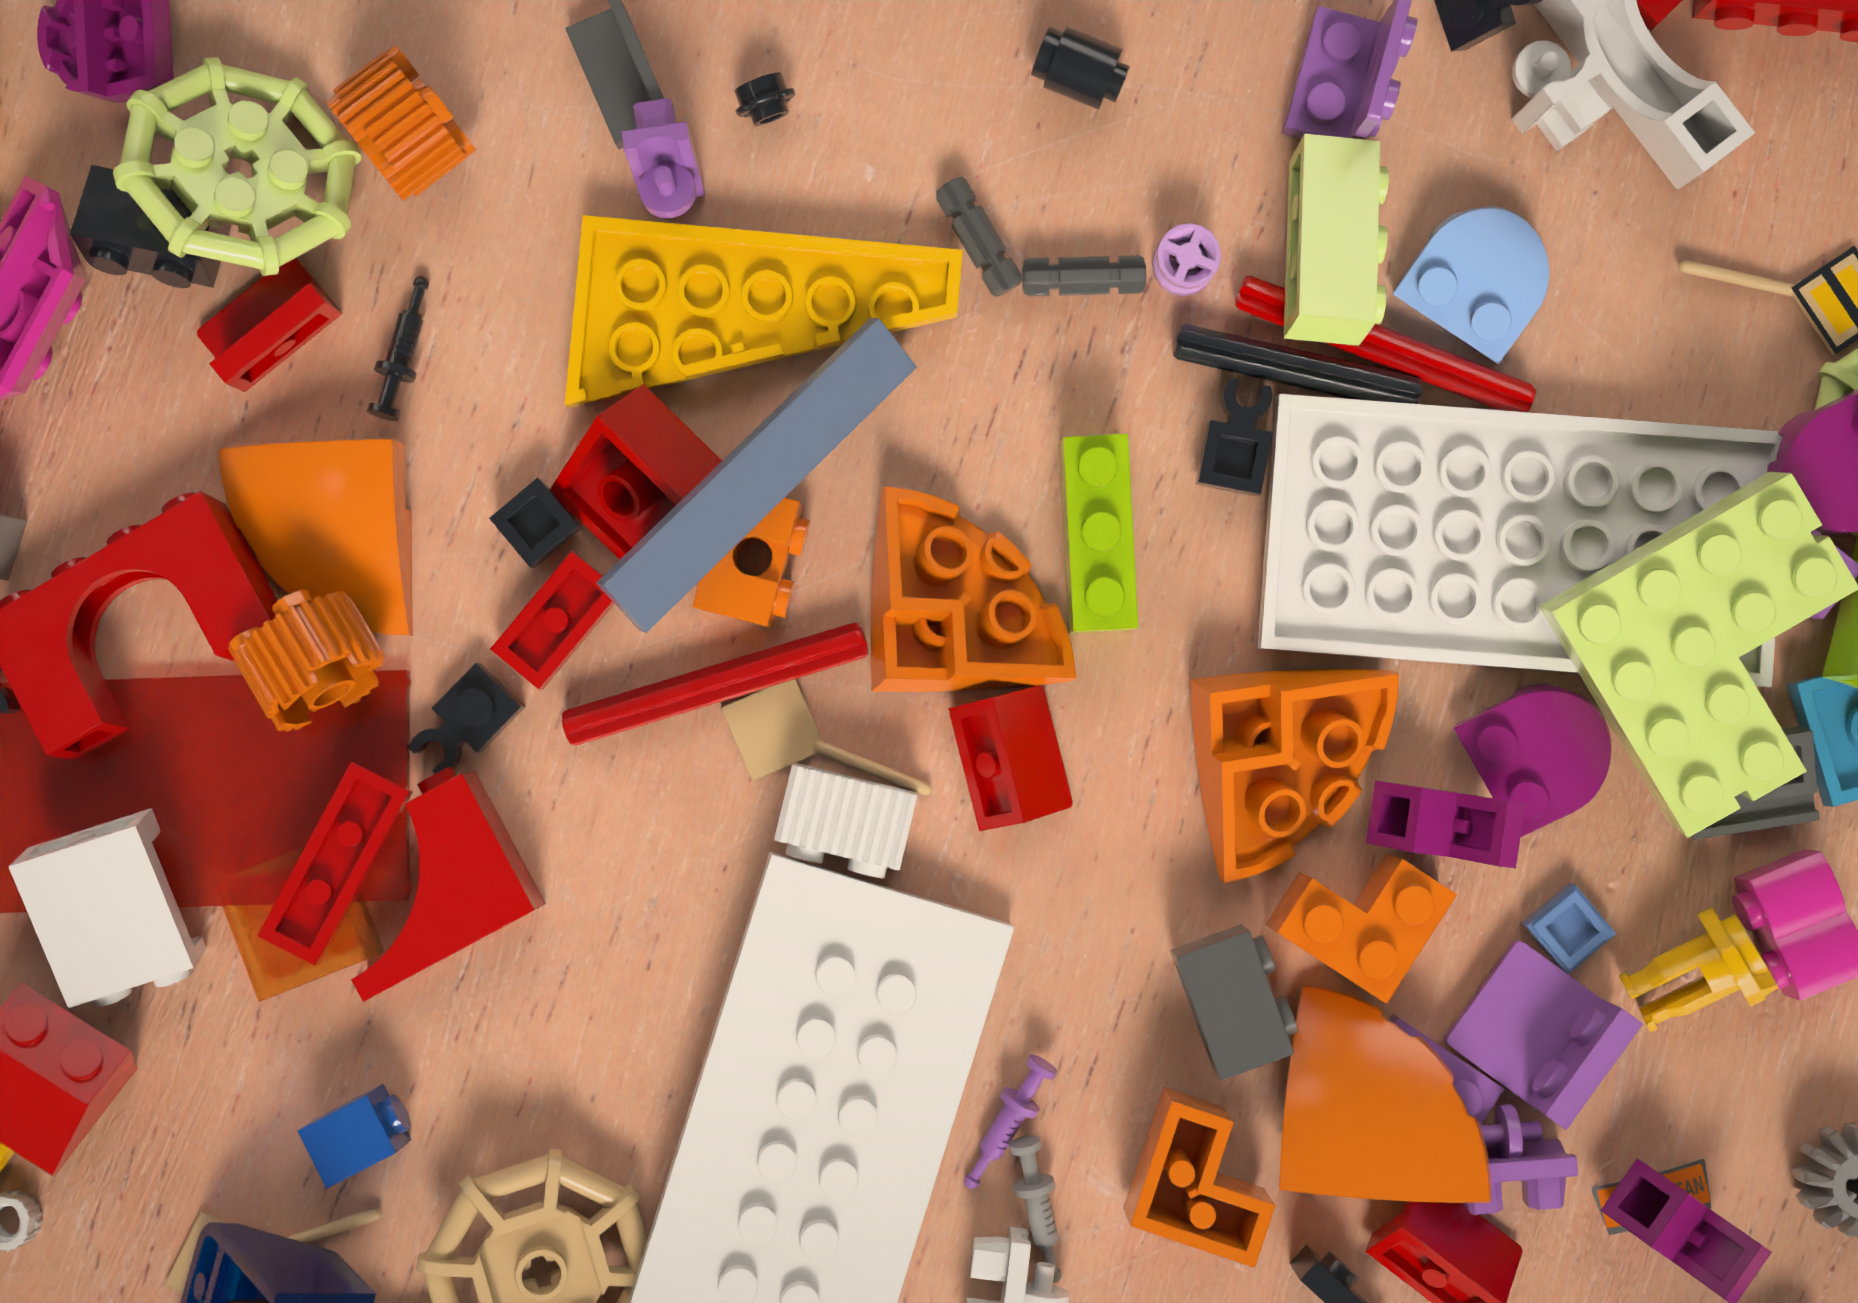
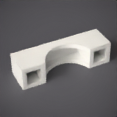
(1674, 115)

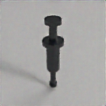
(400, 354)

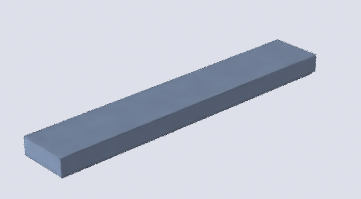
(756, 475)

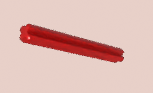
(1405, 355)
(714, 684)

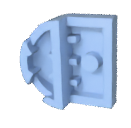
(1479, 278)

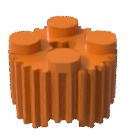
(400, 123)
(308, 657)

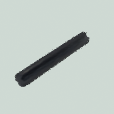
(1294, 366)

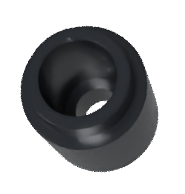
(1080, 67)

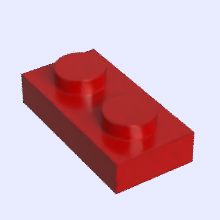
(554, 622)

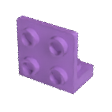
(1347, 73)
(1541, 1033)

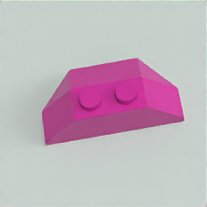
(37, 284)

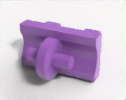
(663, 159)
(1521, 1155)

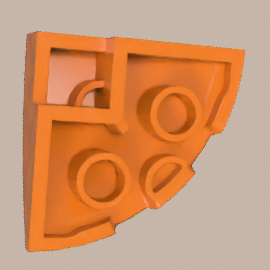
(329, 521)
(957, 605)
(1283, 756)
(1374, 1111)

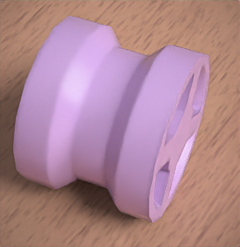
(1192, 247)

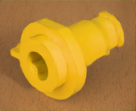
(1727, 965)

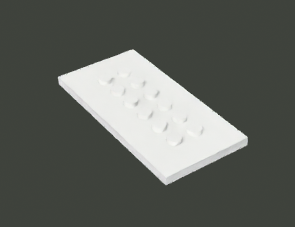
(823, 1095)

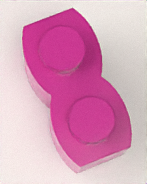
(1799, 922)

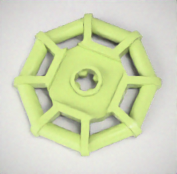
(245, 133)

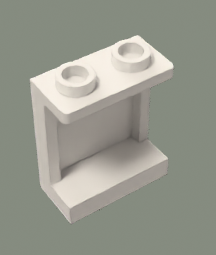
(106, 911)

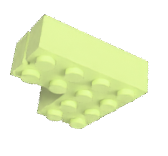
(1666, 637)

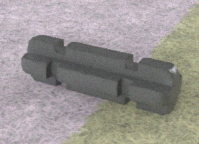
(978, 236)
(1084, 275)

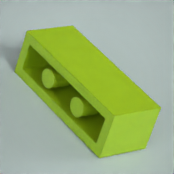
(1098, 533)

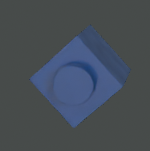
(356, 1135)

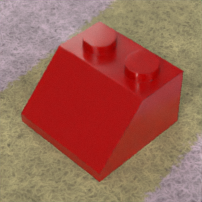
(632, 470)
(53, 1078)

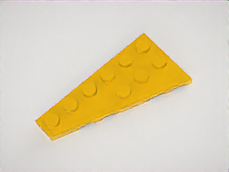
(708, 300)

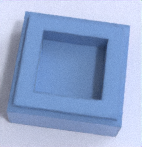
(1568, 928)

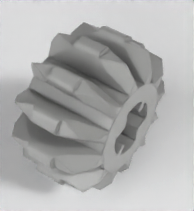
(1826, 1179)

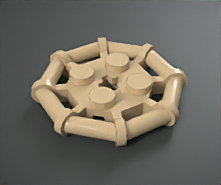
(536, 1231)

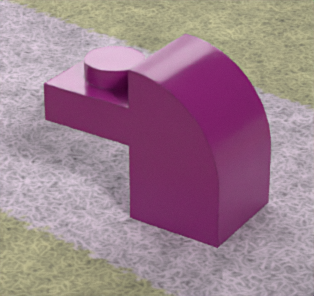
(1445, 824)
(1686, 1231)

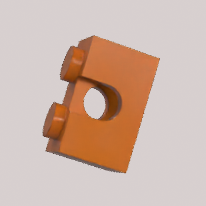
(760, 597)

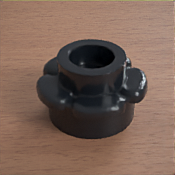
(764, 99)

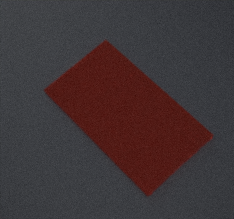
(216, 780)

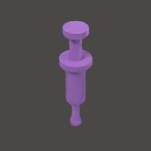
(1011, 1116)

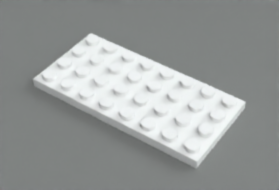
(1455, 523)

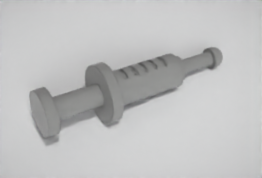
(1035, 1191)

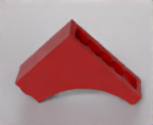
(466, 881)

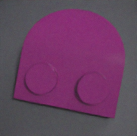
(107, 45)
(1823, 458)
(1540, 751)

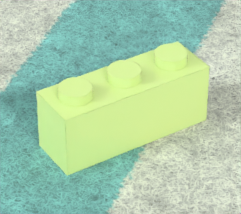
(1334, 240)

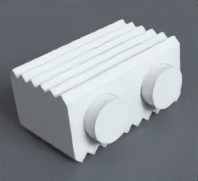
(845, 819)

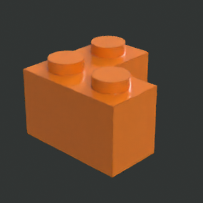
(1376, 935)
(1181, 1192)

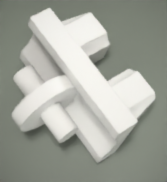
(1562, 100)
(1008, 1262)

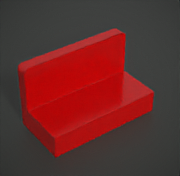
(267, 325)
(1011, 758)
(1447, 1253)

